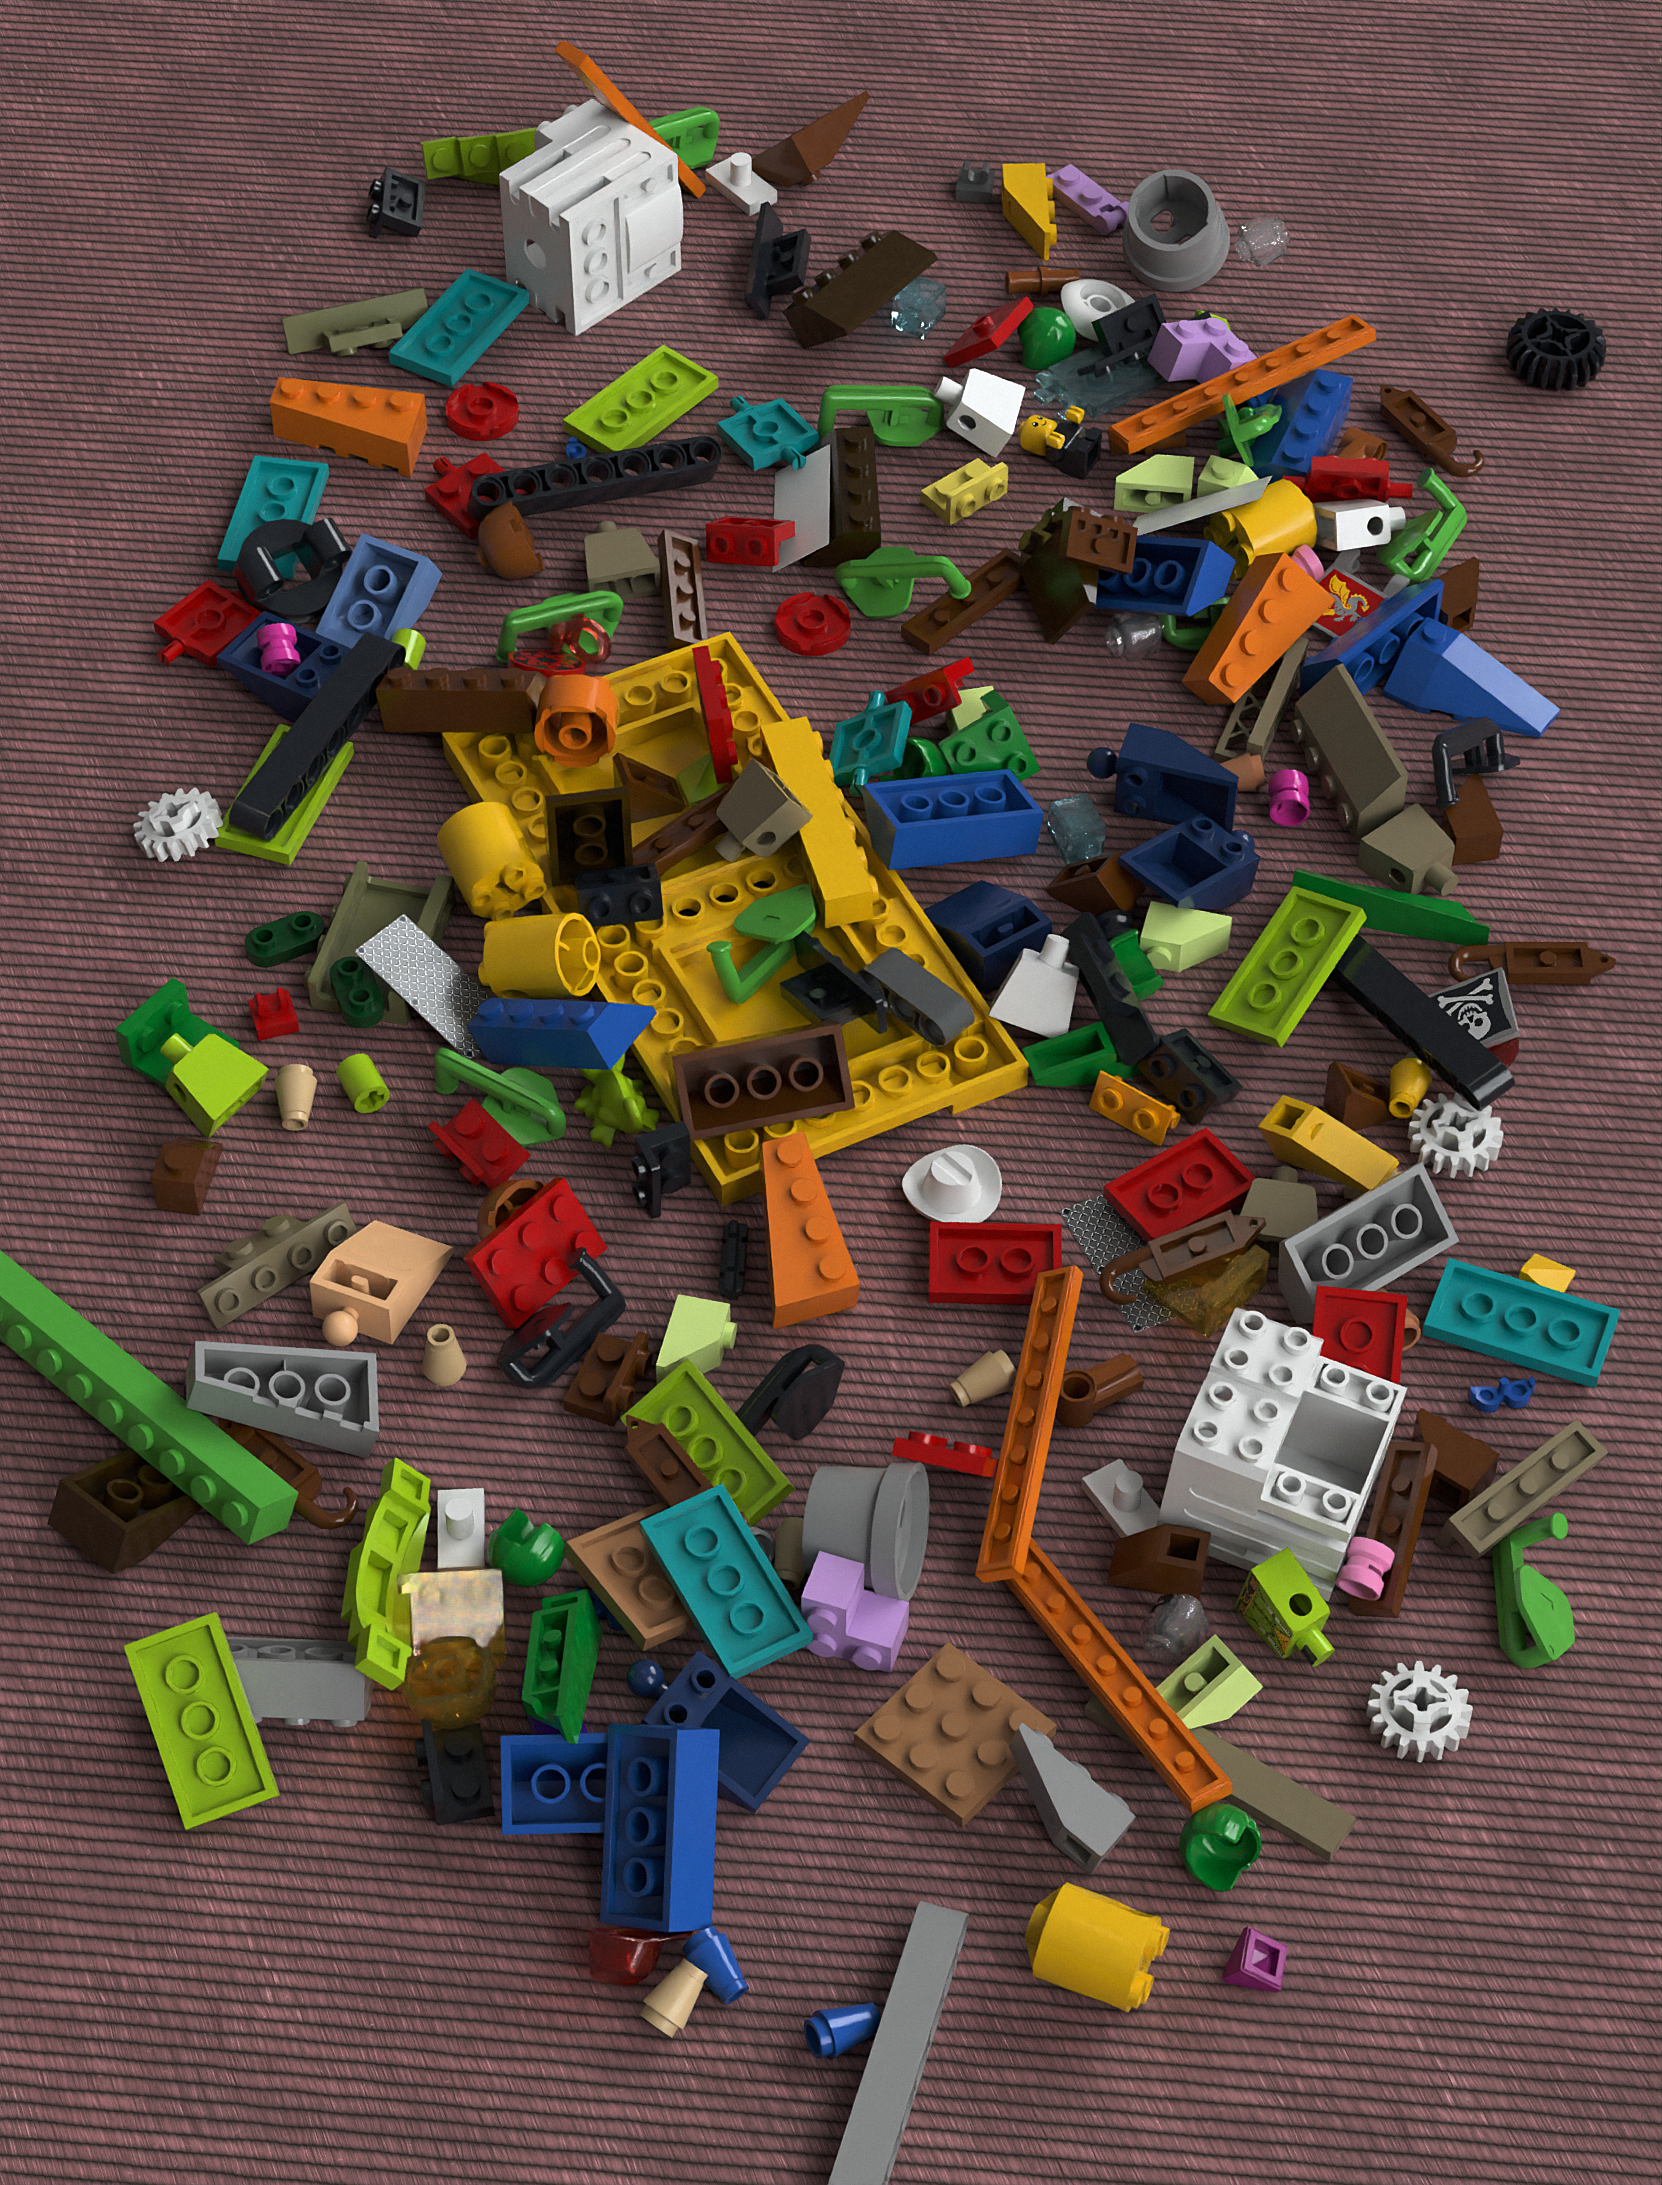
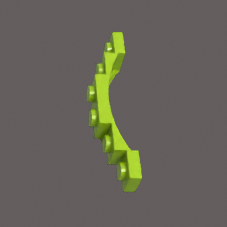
(477, 157)
(389, 1548)

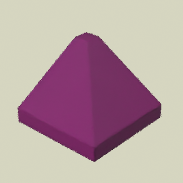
(1256, 1962)

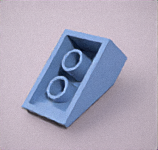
(378, 592)

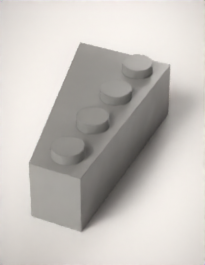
(289, 1391)

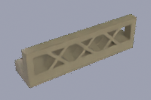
(1268, 712)
(1522, 1491)

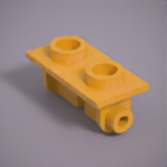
(1133, 1108)

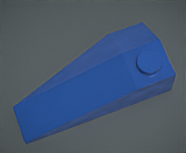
(1456, 676)

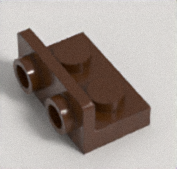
(1096, 540)
(608, 1378)

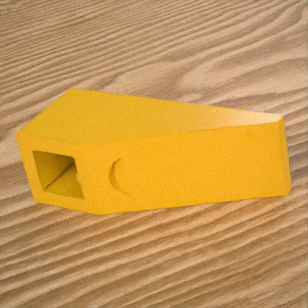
(1026, 204)
(1324, 1146)

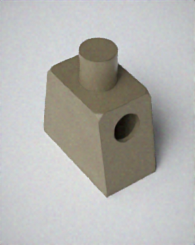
(621, 562)
(759, 813)
(1409, 853)
(1283, 1204)

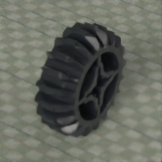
(1556, 349)

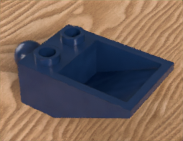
(289, 693)
(1166, 779)
(1196, 864)
(989, 930)
(753, 1739)

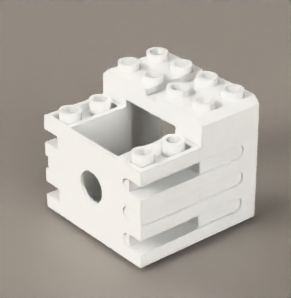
(600, 215)
(1280, 1450)

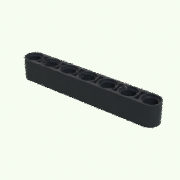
(607, 467)
(315, 738)
(1421, 1025)

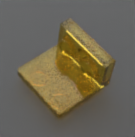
(1212, 1295)
(456, 1606)

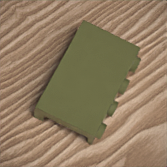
(363, 912)

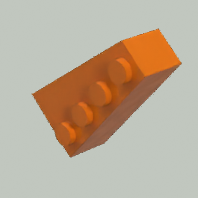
(352, 420)
(1256, 628)
(803, 1241)

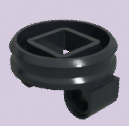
(321, 552)

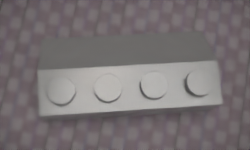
(1365, 1241)
(302, 1680)

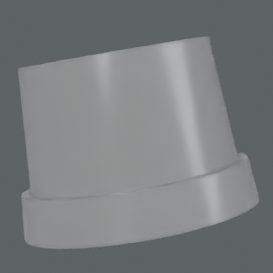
(1157, 257)
(871, 1519)

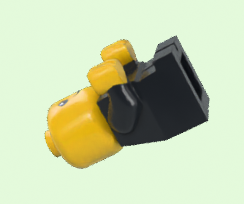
(1064, 445)

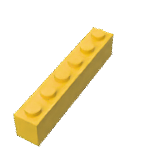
(828, 840)

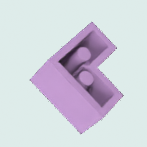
(1197, 350)
(848, 1618)

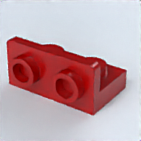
(746, 540)
(932, 691)
(481, 1144)

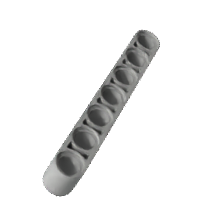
(900, 2047)

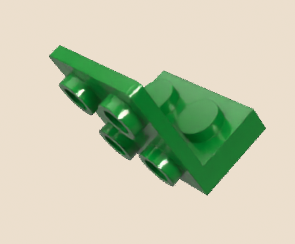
(990, 743)
(153, 1024)

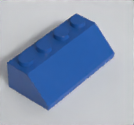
(1308, 426)
(1167, 577)
(1376, 640)
(951, 819)
(557, 1032)
(553, 1784)
(660, 1827)

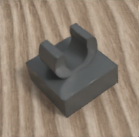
(975, 184)

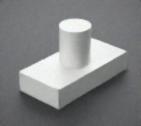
(740, 184)
(1121, 1498)
(461, 1529)

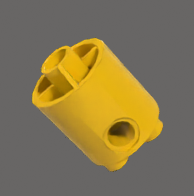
(1269, 525)
(490, 860)
(540, 956)
(1095, 1946)

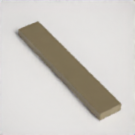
(1262, 1791)

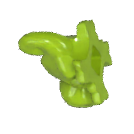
(614, 1104)

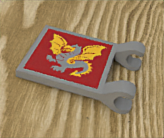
(1352, 595)

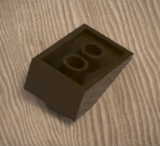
(1057, 587)
(587, 832)
(119, 1510)

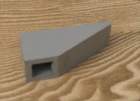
(1074, 1808)

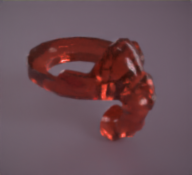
(570, 633)

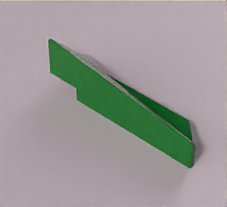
(1400, 911)
(562, 1661)

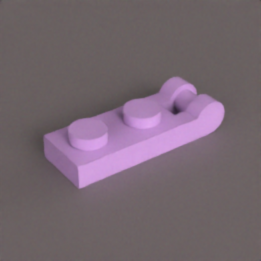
(1088, 199)

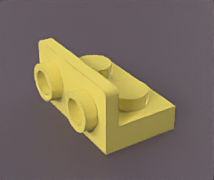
(966, 490)

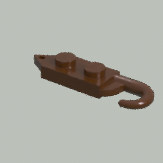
(1425, 430)
(1535, 962)
(1184, 1252)
(664, 1463)
(293, 1470)

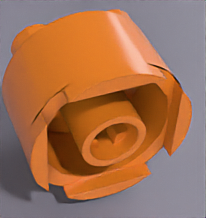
(576, 719)

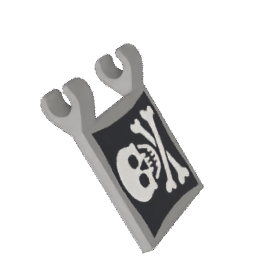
(1480, 1007)

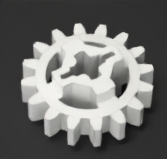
(178, 824)
(1455, 1135)
(1419, 1711)

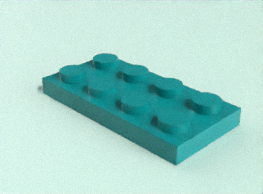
(459, 327)
(274, 492)
(1521, 1322)
(725, 1582)

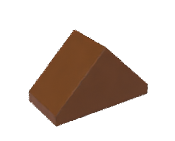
(650, 790)
(1356, 1098)

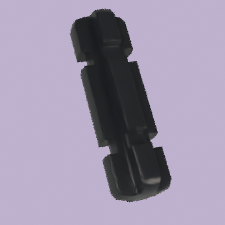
(733, 1260)

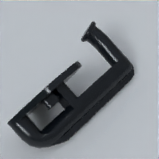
(1468, 739)
(544, 1326)
(795, 1398)

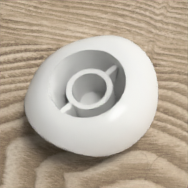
(1089, 301)
(954, 1185)

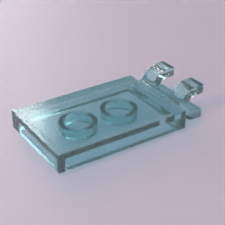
(1092, 393)

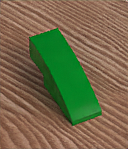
(1076, 1058)

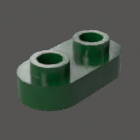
(284, 939)
(356, 992)

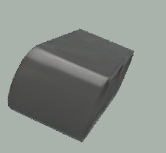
(918, 997)

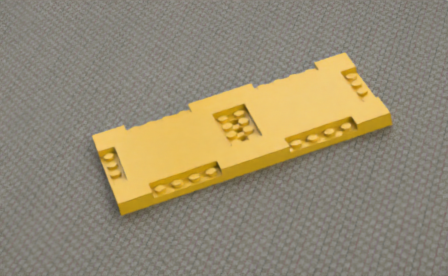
(667, 961)

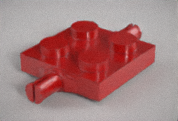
(1349, 479)
(452, 491)
(204, 623)

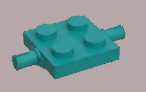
(767, 433)
(869, 742)

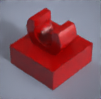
(273, 1014)

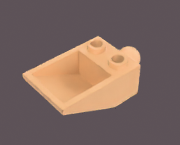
(374, 1282)

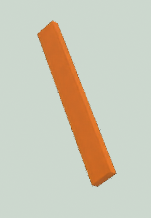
(615, 101)
(1241, 383)
(1029, 1425)
(1119, 1683)

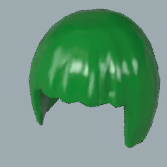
(1046, 338)
(920, 760)
(1135, 964)
(524, 1552)
(1219, 1845)

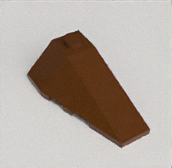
(810, 148)

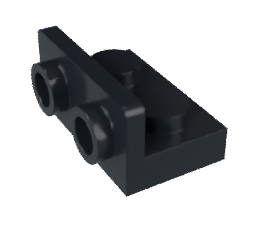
(396, 203)
(619, 894)
(1188, 1075)
(661, 1165)
(457, 1773)

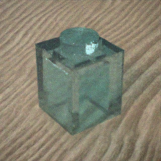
(919, 307)
(1076, 828)

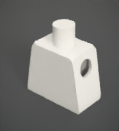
(982, 408)
(1356, 523)
(1039, 990)

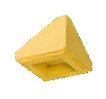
(1547, 1273)

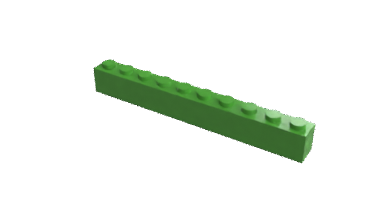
(141, 1409)

